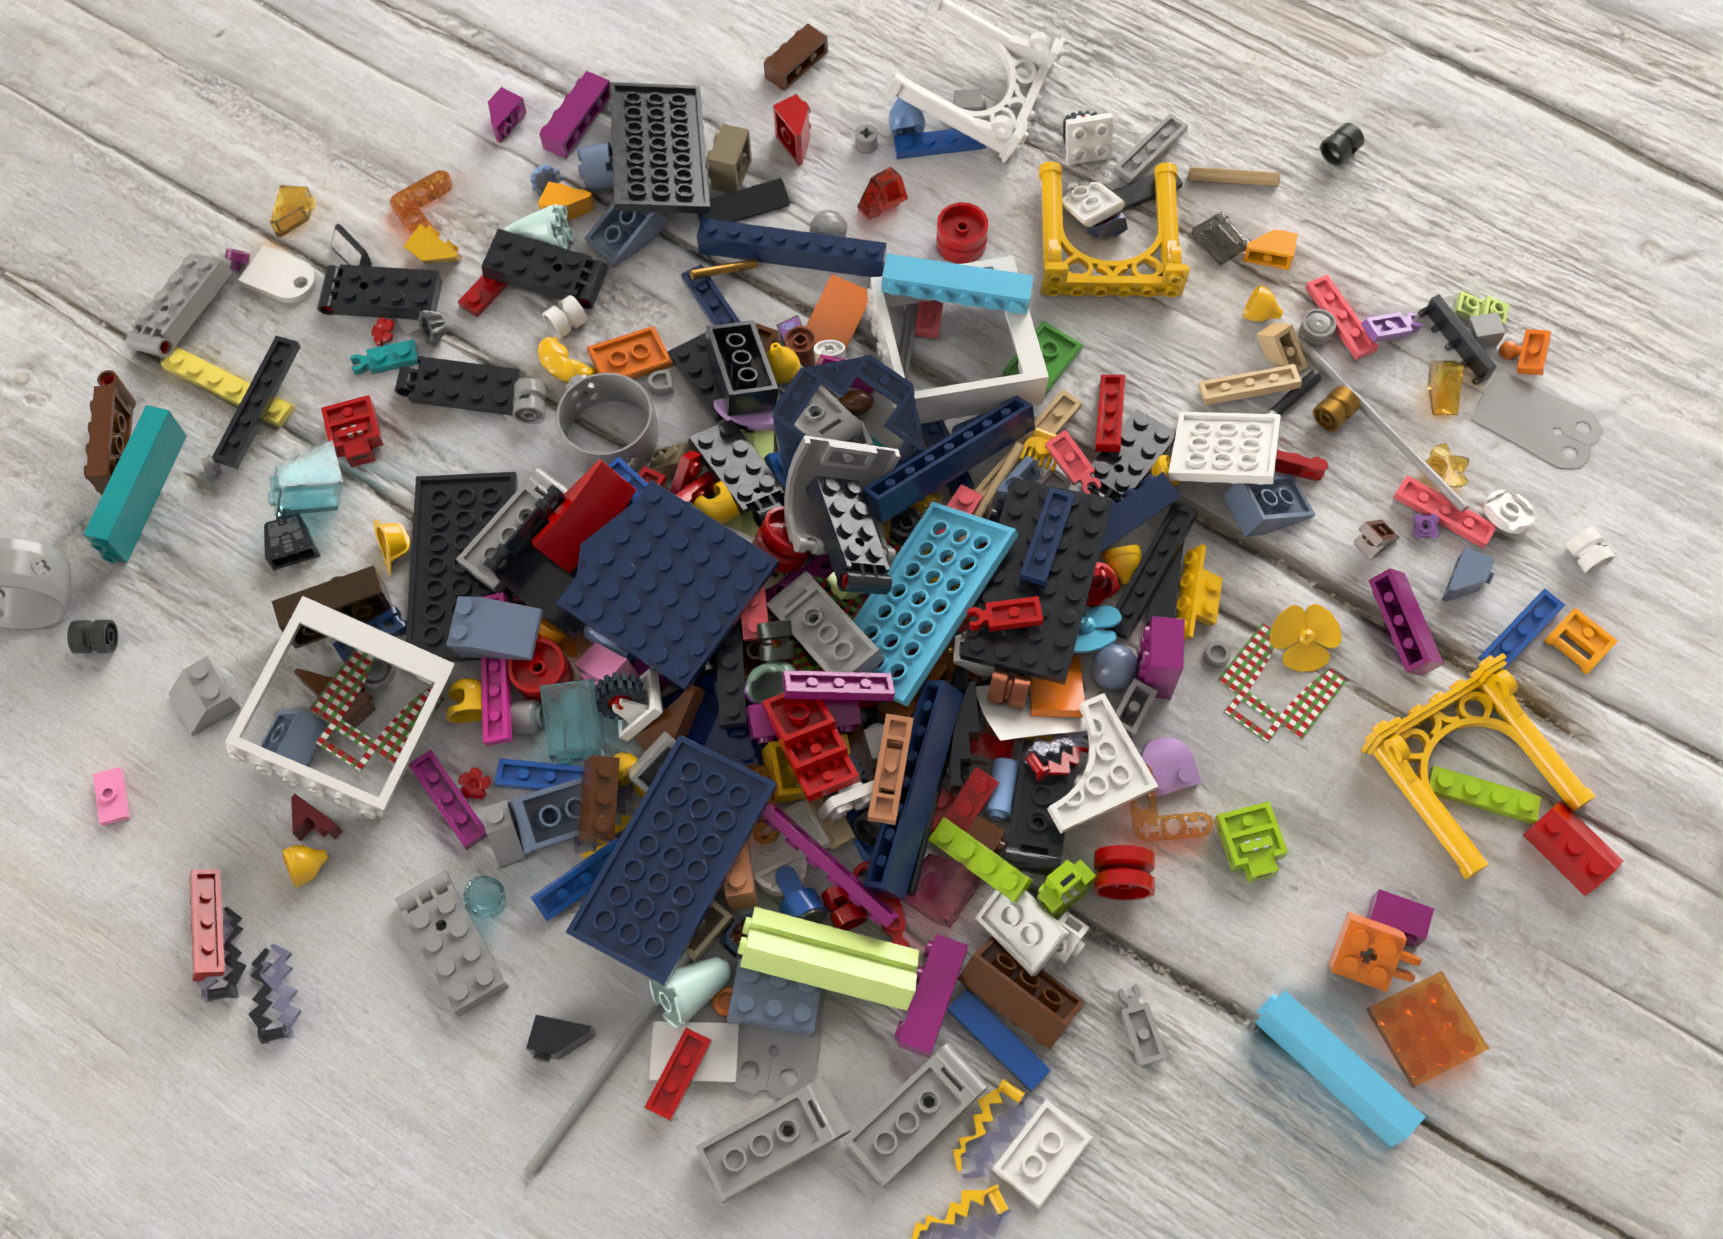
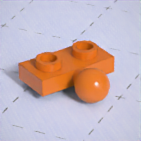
(1532, 352)

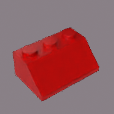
(1573, 848)

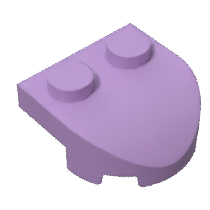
(1171, 765)

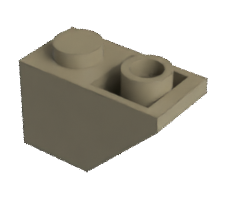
(668, 458)

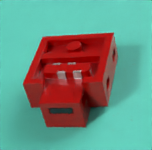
(353, 429)

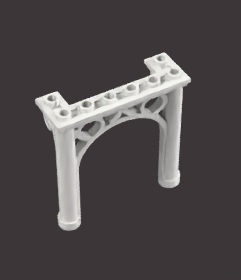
(1005, 130)

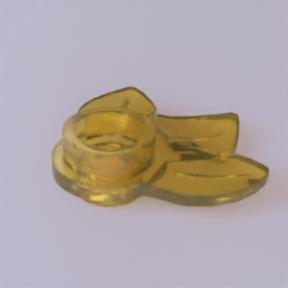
(1448, 466)

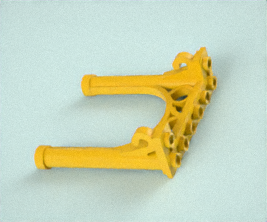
(1057, 279)
(1495, 692)

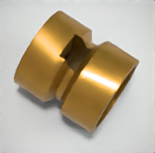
(1336, 408)

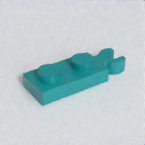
(386, 358)

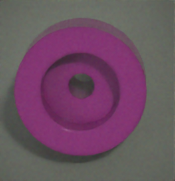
(236, 257)

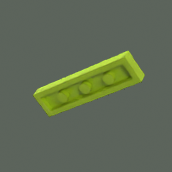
(1484, 795)
(980, 860)

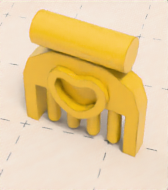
(1037, 446)

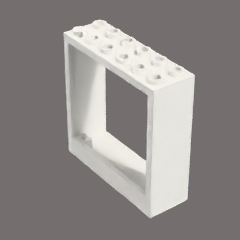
(969, 397)
(368, 640)

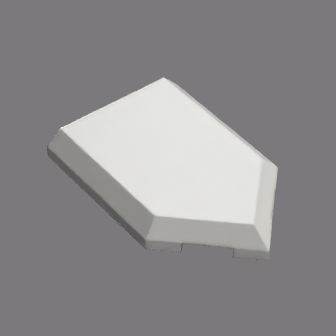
(1091, 203)

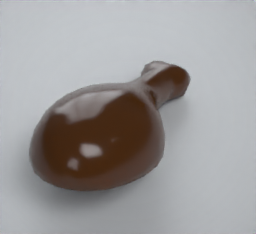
(857, 402)

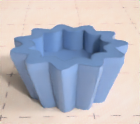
(542, 176)

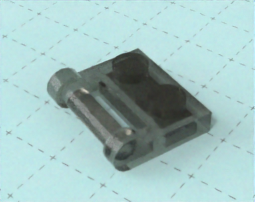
(1216, 241)

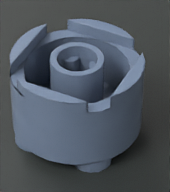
(596, 166)

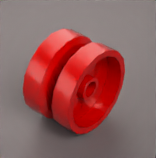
(962, 232)
(774, 540)
(546, 668)
(1124, 872)

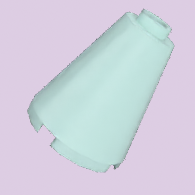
(690, 989)

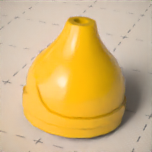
(1262, 306)
(783, 363)
(1123, 561)
(303, 863)

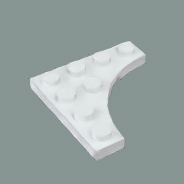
(1112, 771)

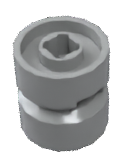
(529, 401)

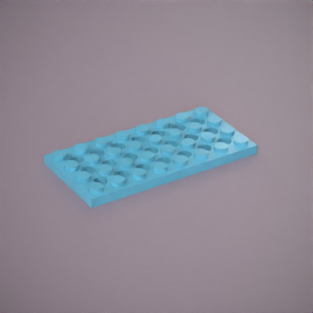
(937, 594)

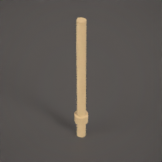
(1000, 477)

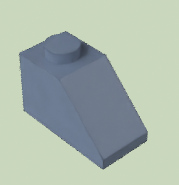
(1469, 574)

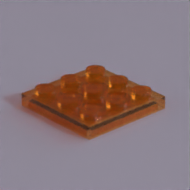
(1427, 1029)

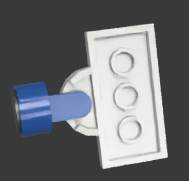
(784, 870)

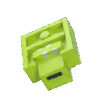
(1252, 840)
(1065, 887)

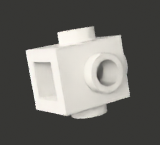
(1073, 942)

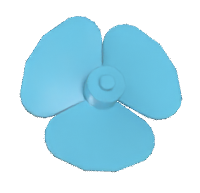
(1091, 635)

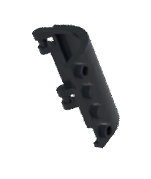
(531, 573)

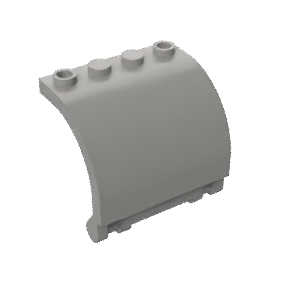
(834, 460)

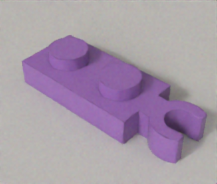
(1390, 326)

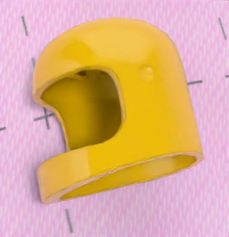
(720, 508)
(468, 695)

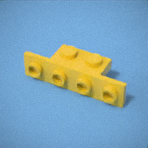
(1198, 592)

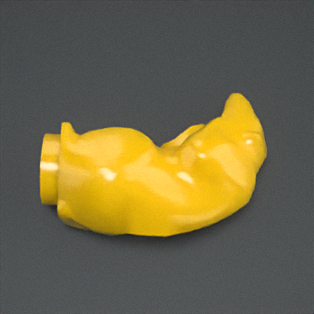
(556, 360)

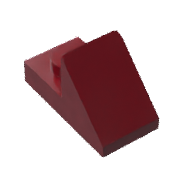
(307, 817)

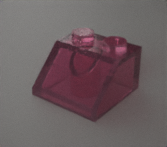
(942, 890)

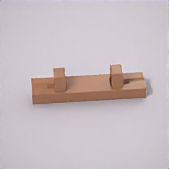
(890, 769)

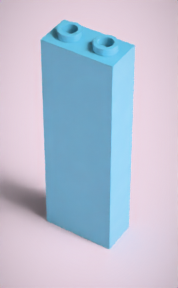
(1338, 1068)

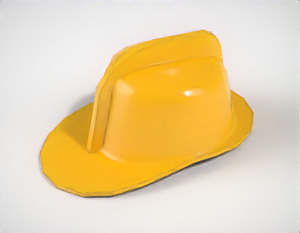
(392, 541)

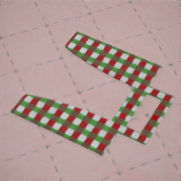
(339, 696)
(1299, 714)

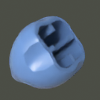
(906, 118)

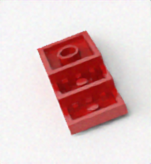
(587, 508)
(811, 745)

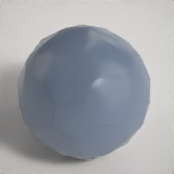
(1114, 667)

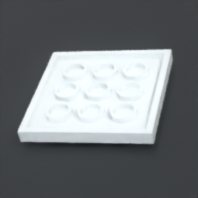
(1225, 448)

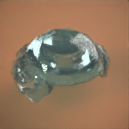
(484, 897)

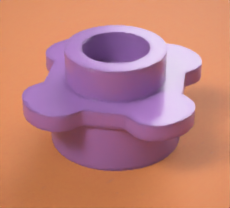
(1420, 531)

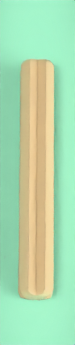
(1234, 176)

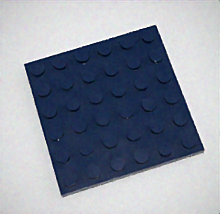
(668, 584)

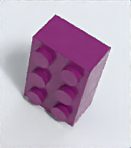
(1161, 655)

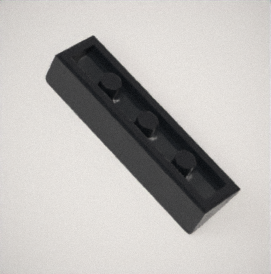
(748, 202)

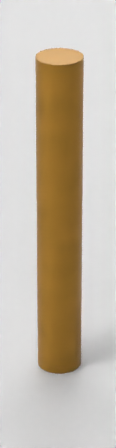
(723, 269)

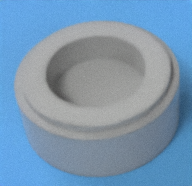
(1217, 654)

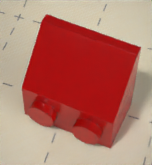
(793, 126)

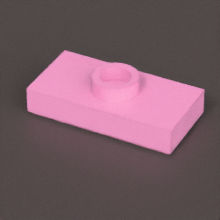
(111, 796)

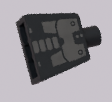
(288, 542)

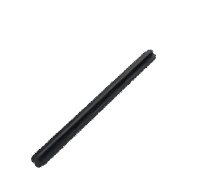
(959, 682)

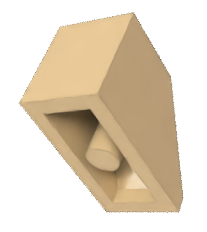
(1281, 346)

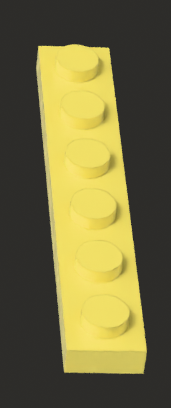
(220, 383)

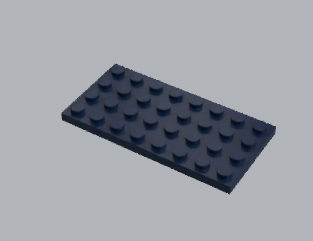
(672, 860)

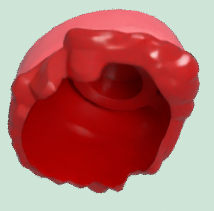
(1103, 585)

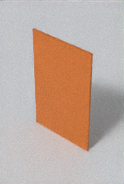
(838, 311)

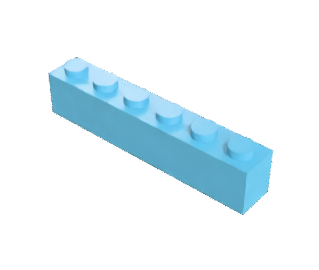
(957, 283)

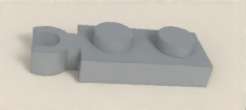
(1141, 1029)

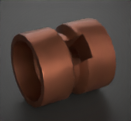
(802, 342)
(1008, 689)

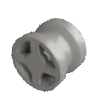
(866, 138)

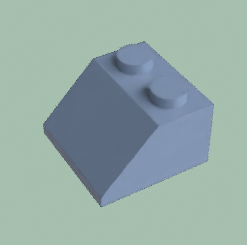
(294, 735)

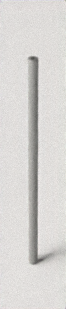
(1386, 429)
(596, 1081)

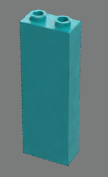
(135, 485)

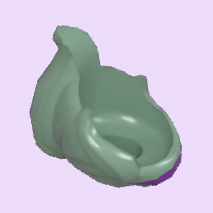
(766, 681)

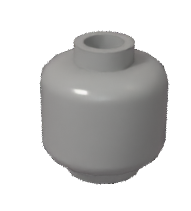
(527, 717)

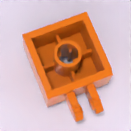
(1381, 965)

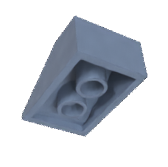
(624, 233)
(1268, 506)
(493, 629)
(548, 815)

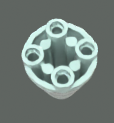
(545, 225)

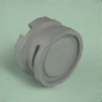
(1317, 327)

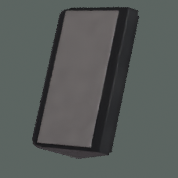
(349, 248)

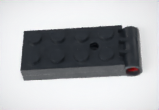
(544, 268)
(379, 291)
(849, 535)
(1032, 847)

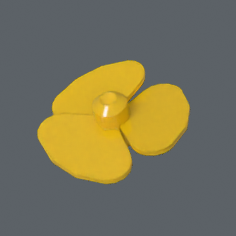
(1305, 628)

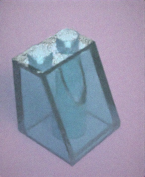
(307, 482)
(572, 721)

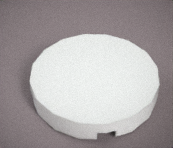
(1509, 512)

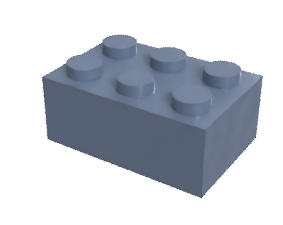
(772, 1002)

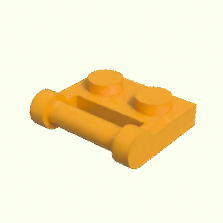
(1586, 635)

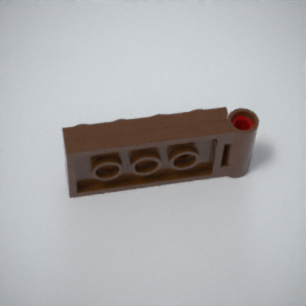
(108, 428)

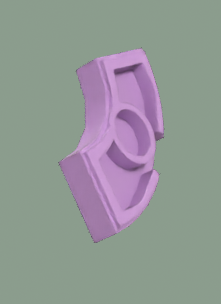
(754, 421)

